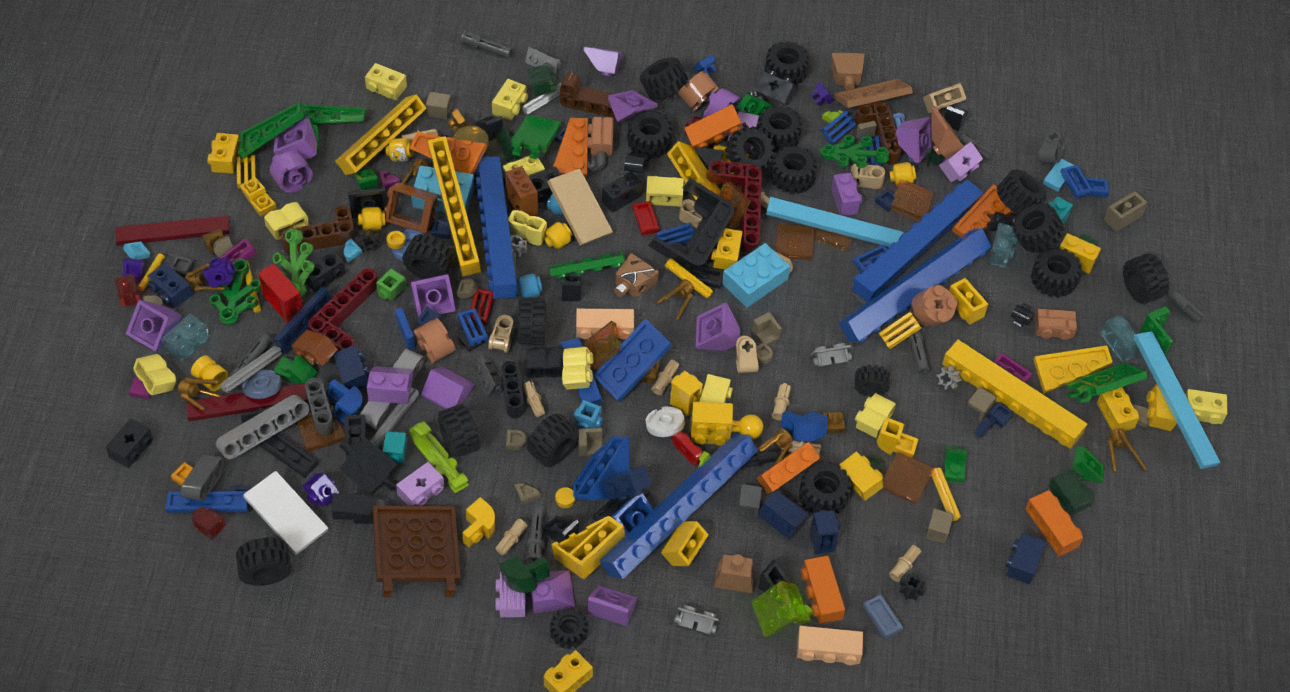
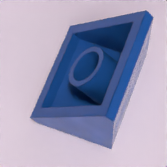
(633, 512)

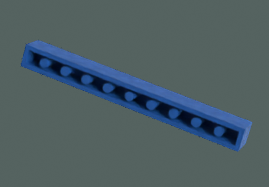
(495, 228)
(916, 241)
(900, 294)
(678, 506)

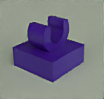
(822, 93)
(135, 267)

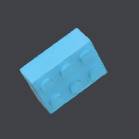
(427, 181)
(756, 275)

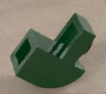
(523, 577)

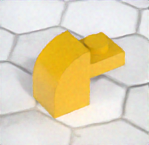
(893, 440)
(483, 522)

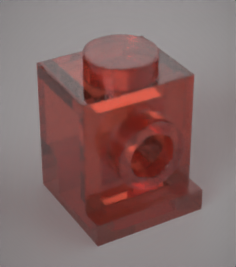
(208, 522)

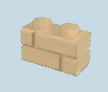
(945, 97)

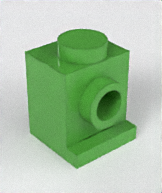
(391, 285)

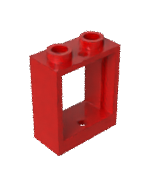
(280, 292)

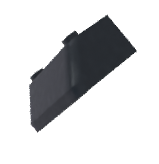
(715, 214)

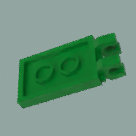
(535, 135)
(1105, 381)

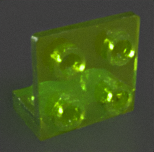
(779, 608)

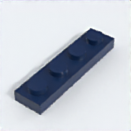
(300, 321)

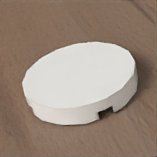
(665, 421)

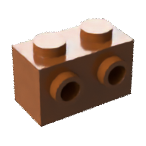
(314, 348)

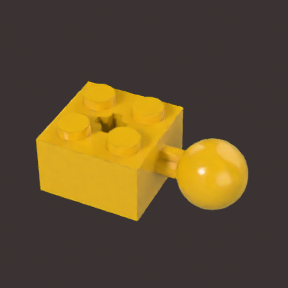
(713, 423)

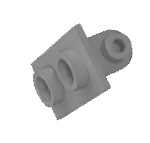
(537, 58)
(824, 355)
(705, 620)

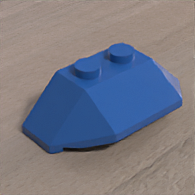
(604, 463)

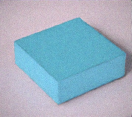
(136, 250)

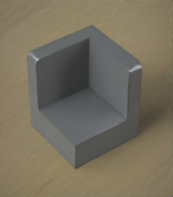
(750, 498)

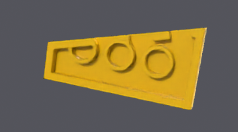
(1063, 367)

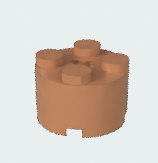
(698, 90)
(933, 306)
(434, 340)

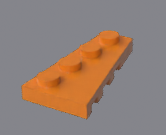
(977, 215)

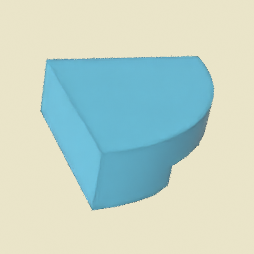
(351, 250)

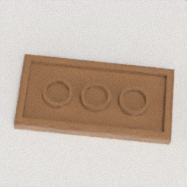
(873, 93)

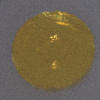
(472, 134)

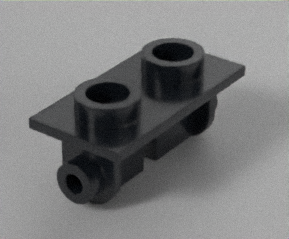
(999, 217)

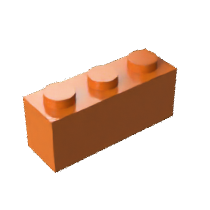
(714, 127)
(787, 468)
(1054, 523)
(822, 590)

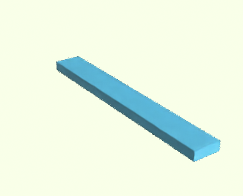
(832, 222)
(1176, 400)

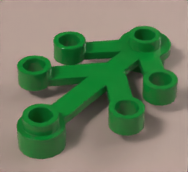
(832, 152)
(236, 295)

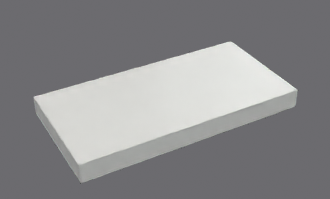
(285, 512)

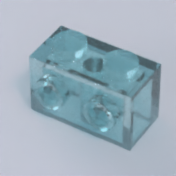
(1002, 245)
(185, 337)
(1120, 337)

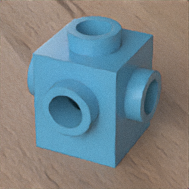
(588, 416)

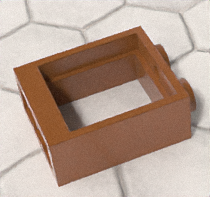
(521, 192)
(429, 211)

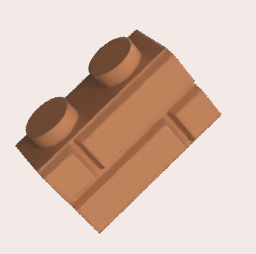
(601, 135)
(1055, 323)

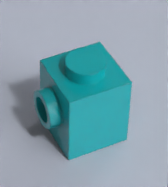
(395, 446)

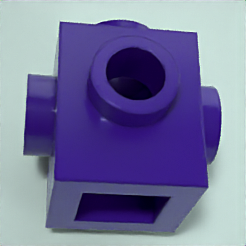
(219, 272)
(320, 489)

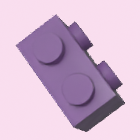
(846, 194)

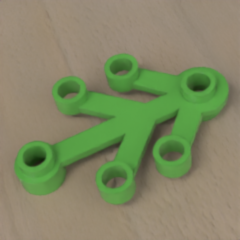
(294, 238)

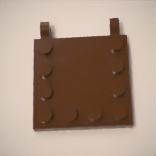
(416, 546)

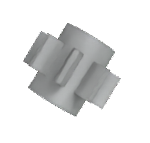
(518, 245)
(951, 373)

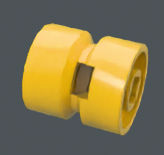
(207, 369)

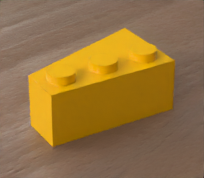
(584, 550)

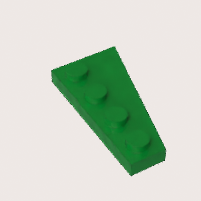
(333, 114)
(269, 128)
(606, 259)

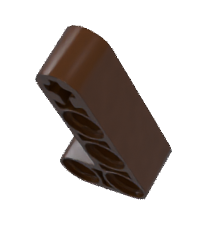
(583, 98)
(885, 128)
(326, 234)

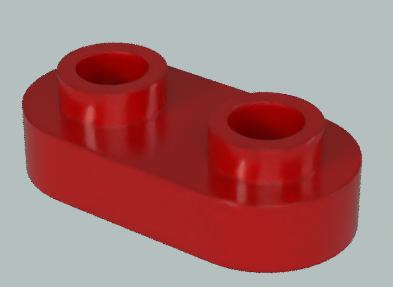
(687, 448)

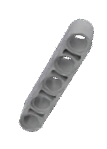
(377, 412)
(252, 427)

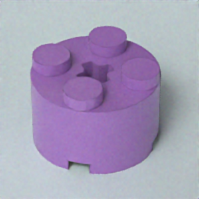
(721, 100)
(290, 171)

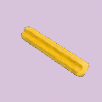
(684, 274)
(945, 493)

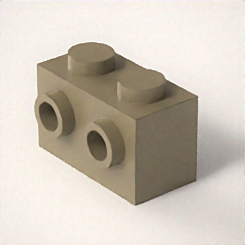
(1125, 211)

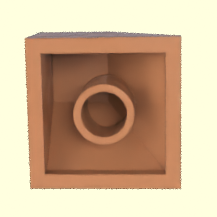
(943, 136)

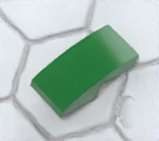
(753, 105)

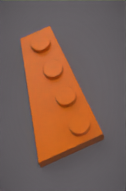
(573, 148)
(464, 153)

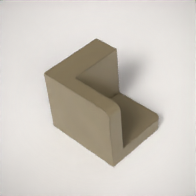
(438, 105)
(766, 328)
(982, 402)
(589, 441)
(939, 526)

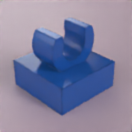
(705, 64)

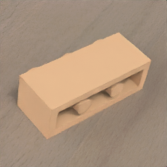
(592, 320)
(829, 645)

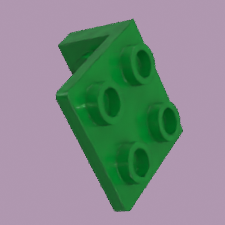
(1155, 322)

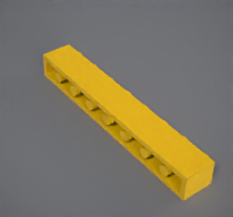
(454, 206)
(1015, 394)

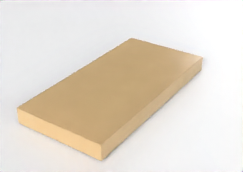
(580, 207)

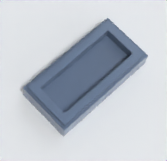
(882, 616)

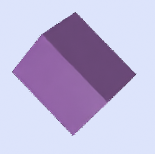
(629, 103)
(434, 293)
(446, 388)
(611, 605)

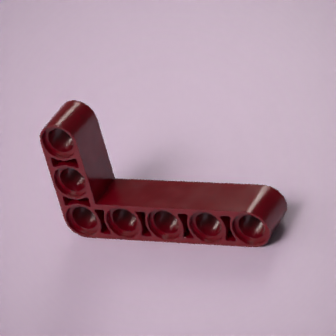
(748, 184)
(342, 306)

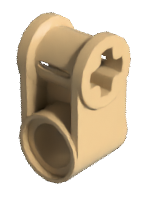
(869, 176)
(687, 213)
(502, 337)
(746, 358)

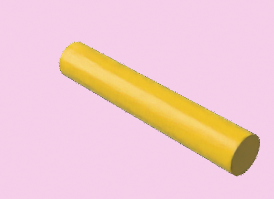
(156, 263)

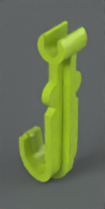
(437, 456)

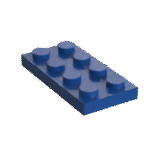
(633, 360)

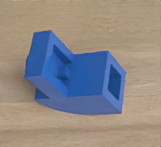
(347, 401)
(806, 427)

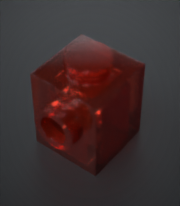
(127, 290)

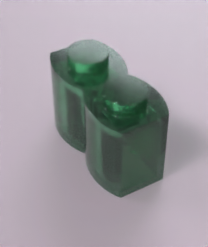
(542, 79)
(1071, 492)

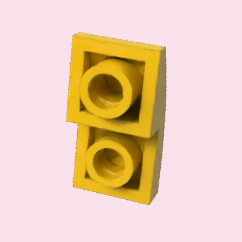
(258, 197)

